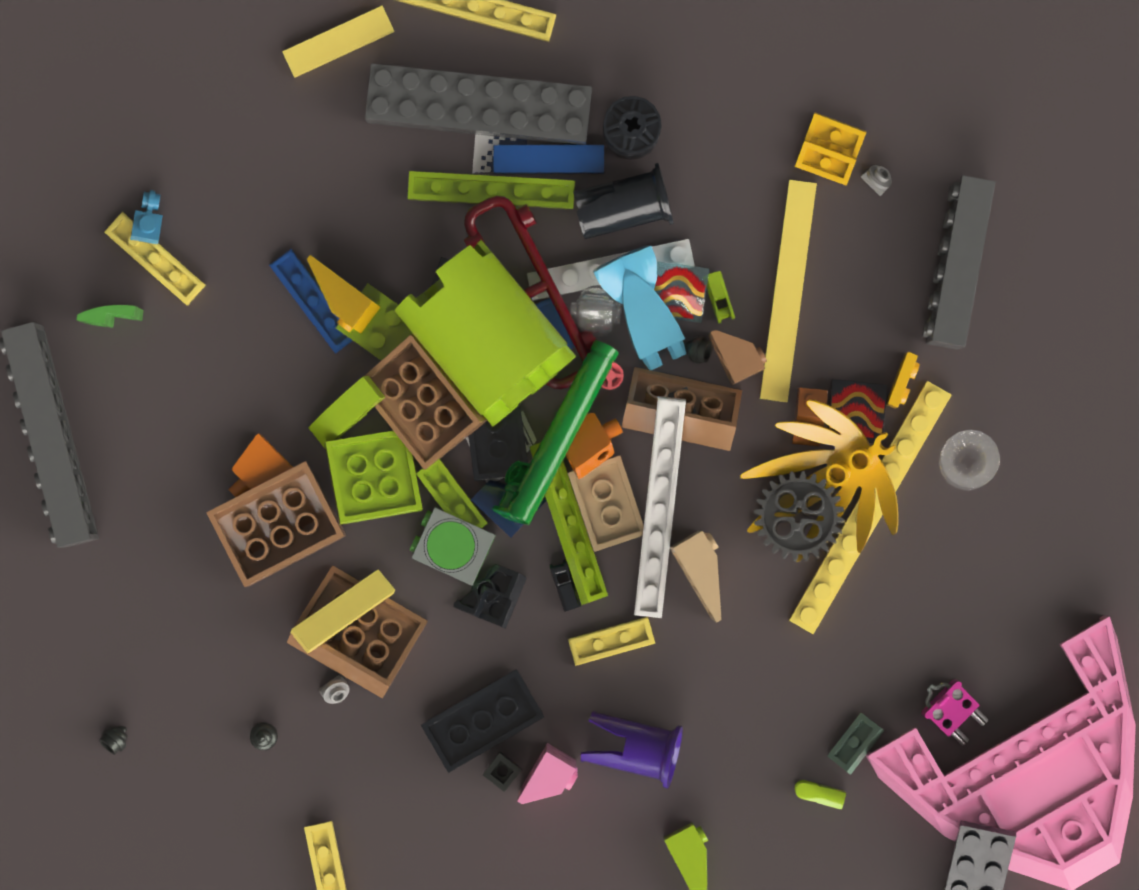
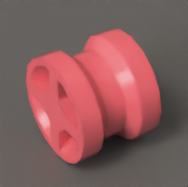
(615, 374)

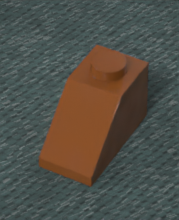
(804, 413)

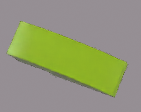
(346, 410)

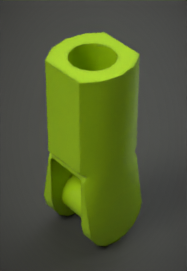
(717, 291)
(820, 793)

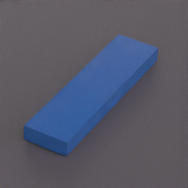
(548, 159)
(309, 298)

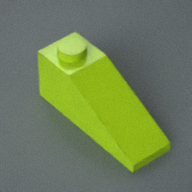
(690, 854)

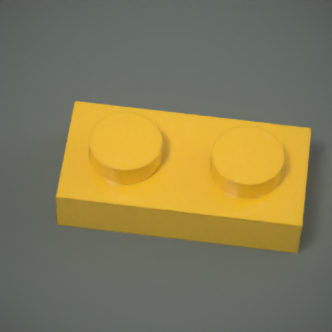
(907, 369)

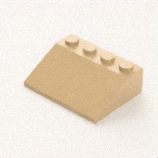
(700, 566)

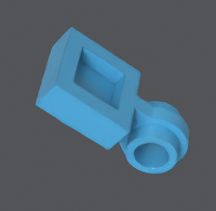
(147, 225)

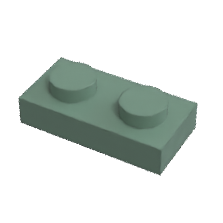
(855, 743)

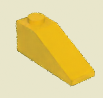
(343, 299)

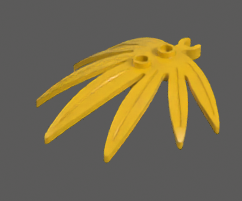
(848, 465)

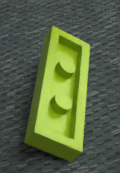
(450, 494)

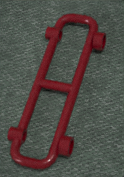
(521, 220)

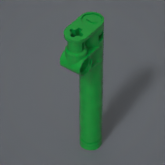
(530, 481)

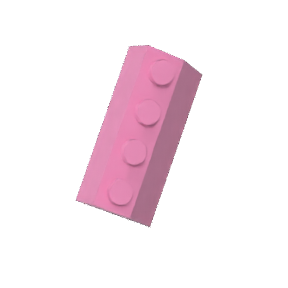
(549, 776)

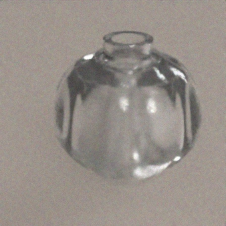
(596, 311)

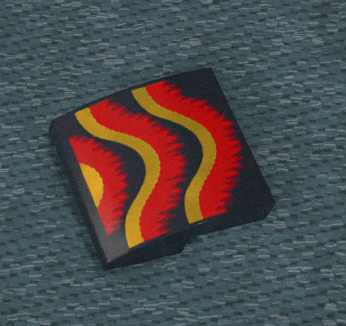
(862, 404)

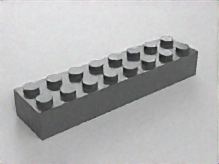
(478, 104)
(49, 435)

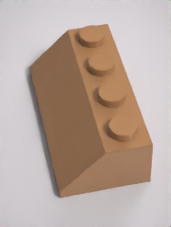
(715, 407)

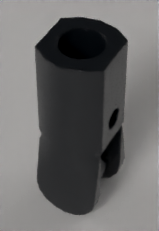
(567, 590)

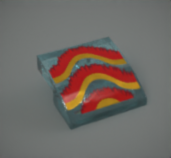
(682, 289)

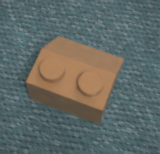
(737, 356)

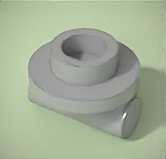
(877, 178)
(335, 690)

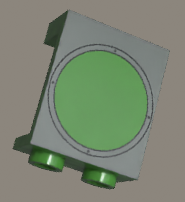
(452, 546)

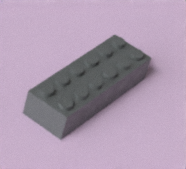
(960, 262)

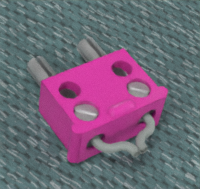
(949, 706)

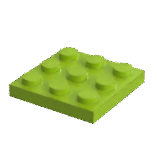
(372, 477)

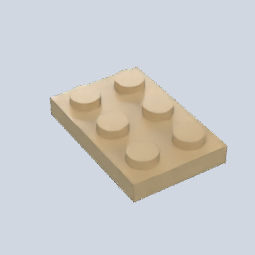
(607, 504)

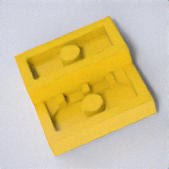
(830, 148)

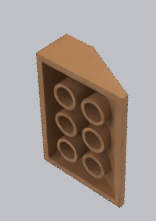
(422, 402)
(276, 524)
(370, 647)

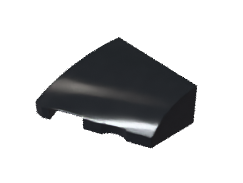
(494, 596)

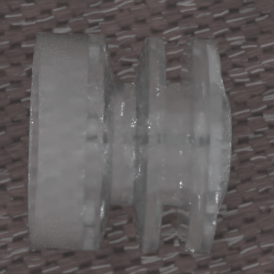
(980, 448)

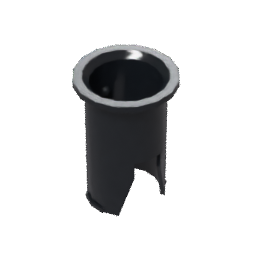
(623, 204)

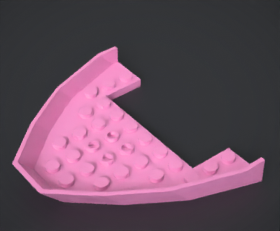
(1053, 783)

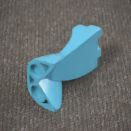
(649, 321)

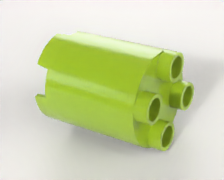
(485, 333)

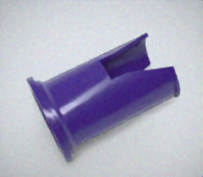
(646, 752)

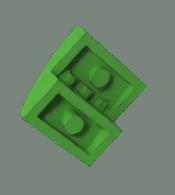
(105, 315)

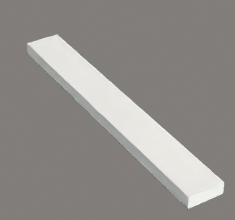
(659, 506)

